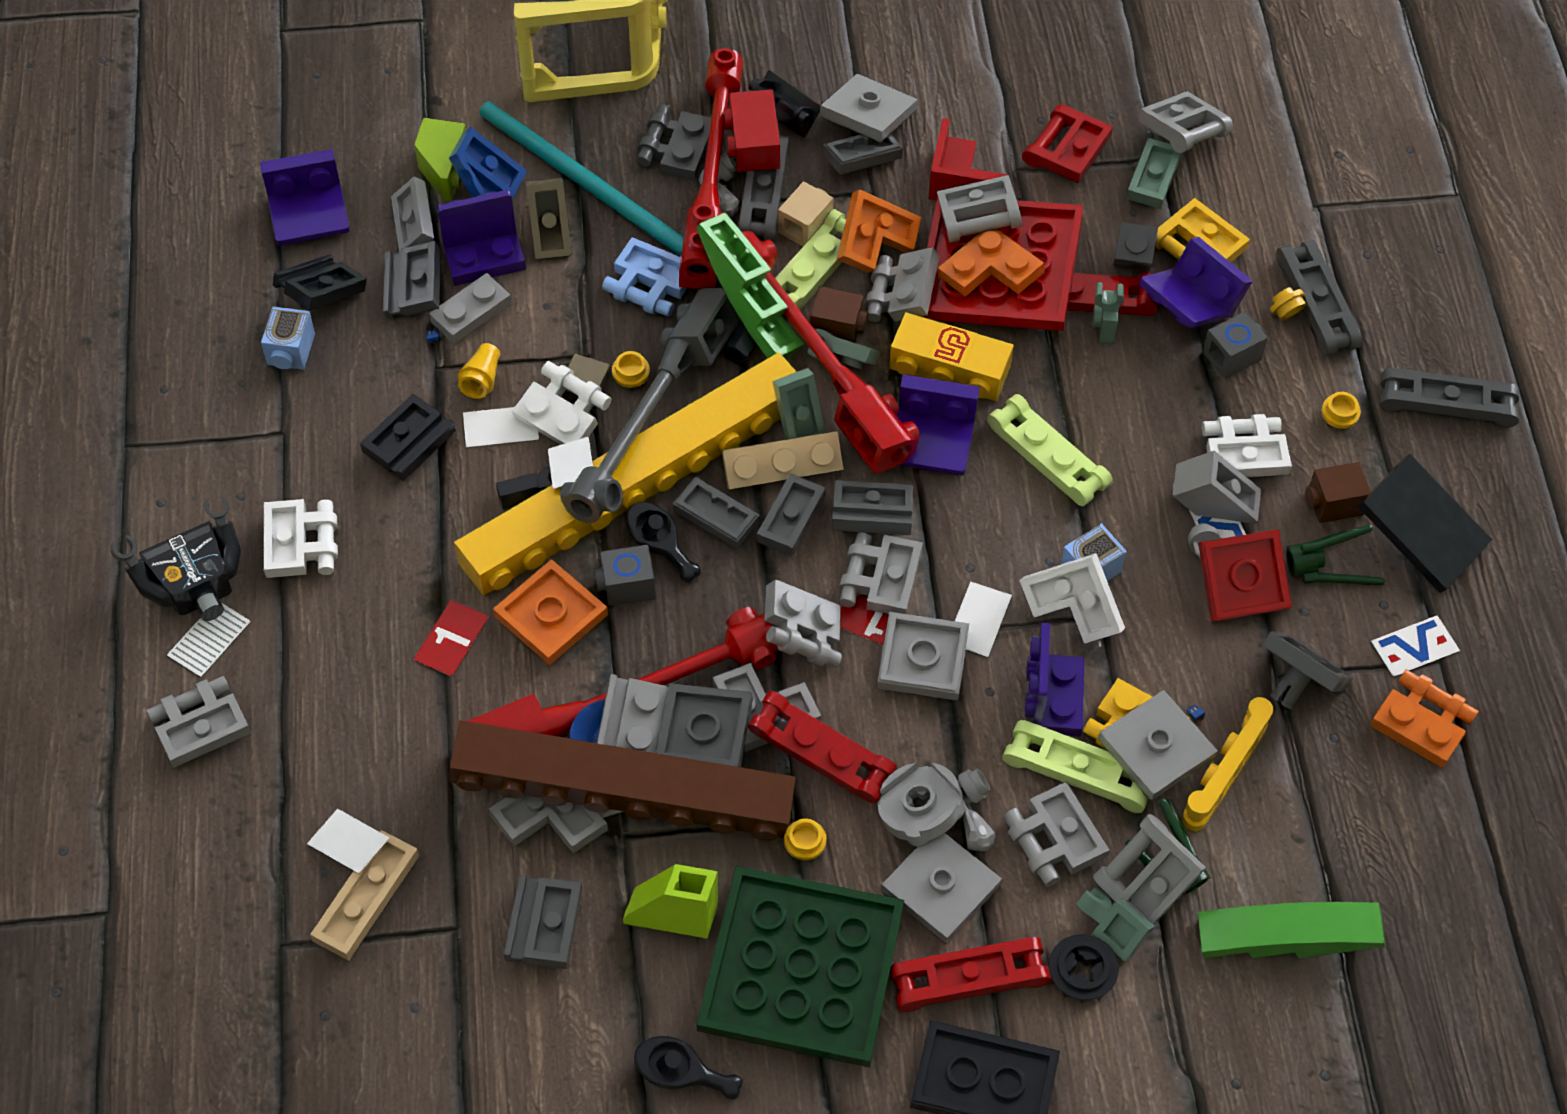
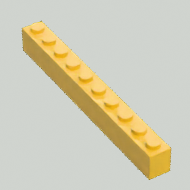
(653, 464)

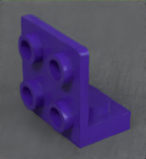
(305, 197)
(480, 237)
(1200, 287)
(944, 420)
(1054, 687)

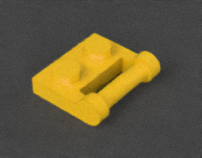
(1199, 221)

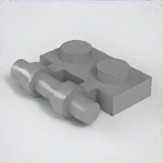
(912, 284)
(893, 576)
(805, 615)
(201, 729)
(1067, 828)

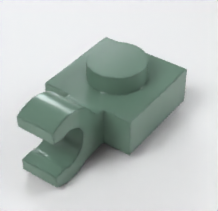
(1106, 311)
(852, 353)
(1118, 924)

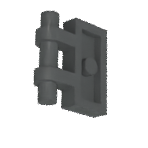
(686, 145)

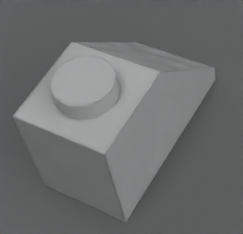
(1216, 489)

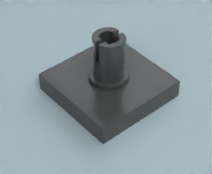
(1304, 666)

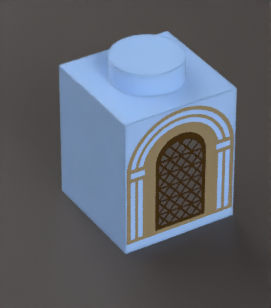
(288, 338)
(1098, 541)

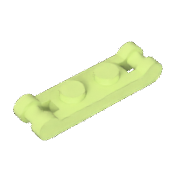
(814, 261)
(1049, 451)
(1073, 763)

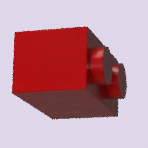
(754, 131)

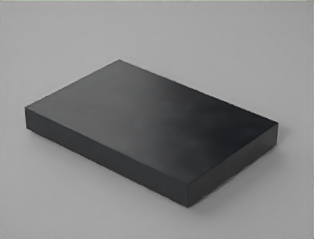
(1425, 523)
(982, 1073)

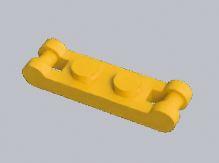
(1220, 778)

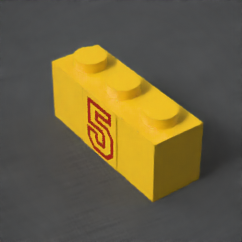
(950, 355)

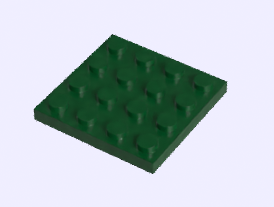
(801, 966)

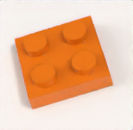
(550, 612)

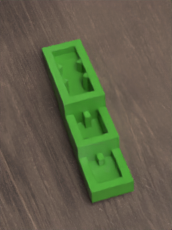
(744, 282)
(1287, 928)

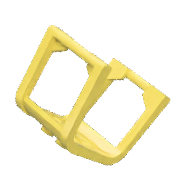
(645, 26)

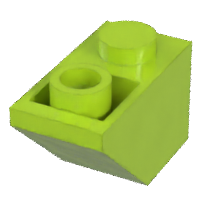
(433, 148)
(676, 901)

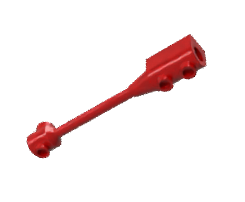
(722, 78)
(862, 412)
(743, 643)

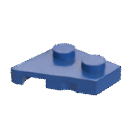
(485, 166)

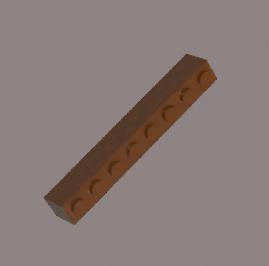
(621, 780)

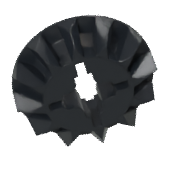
(1088, 951)

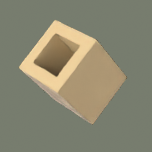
(804, 213)

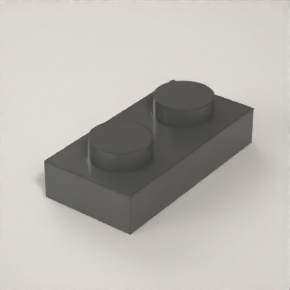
(791, 514)

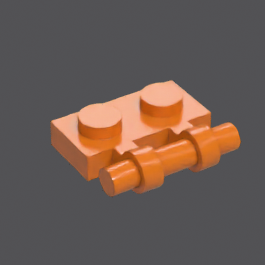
(1420, 728)

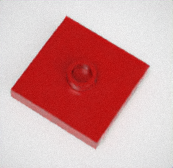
(1245, 575)

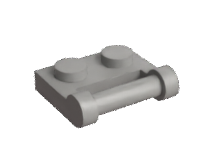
(1185, 110)
(977, 200)
(1160, 881)

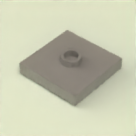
(868, 107)
(923, 656)
(1157, 745)
(942, 885)

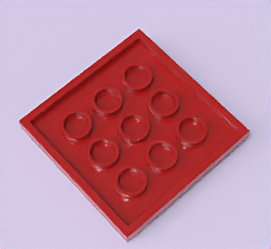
(1049, 234)

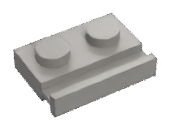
(632, 714)

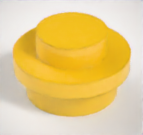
(1287, 303)
(630, 369)
(1341, 410)
(805, 839)

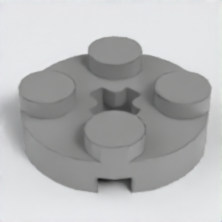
(924, 822)

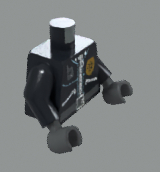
(188, 568)

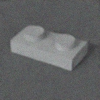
(412, 214)
(470, 308)

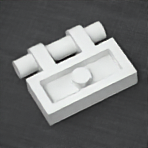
(553, 415)
(1254, 454)
(286, 538)

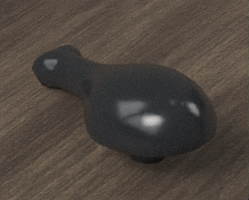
(657, 529)
(676, 1065)

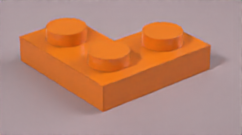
(872, 223)
(989, 255)

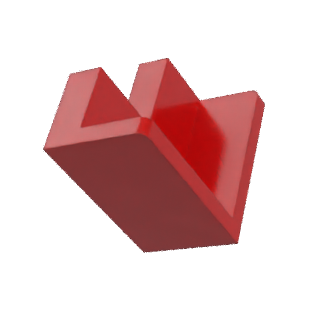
(954, 163)

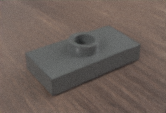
(861, 153)
(716, 512)

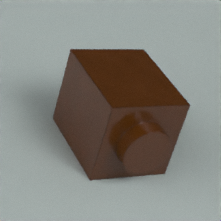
(839, 313)
(1337, 492)

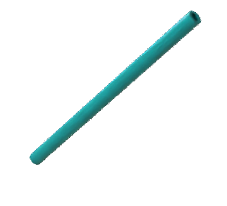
(584, 178)

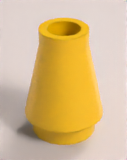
(479, 372)

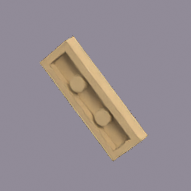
(780, 458)
(364, 898)

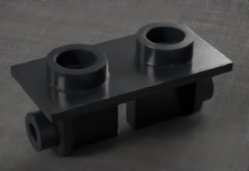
(791, 105)

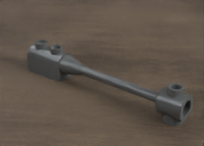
(692, 342)

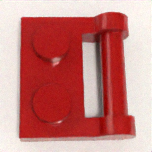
(1076, 149)

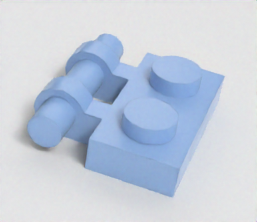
(651, 267)

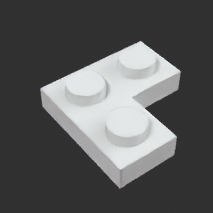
(1081, 587)

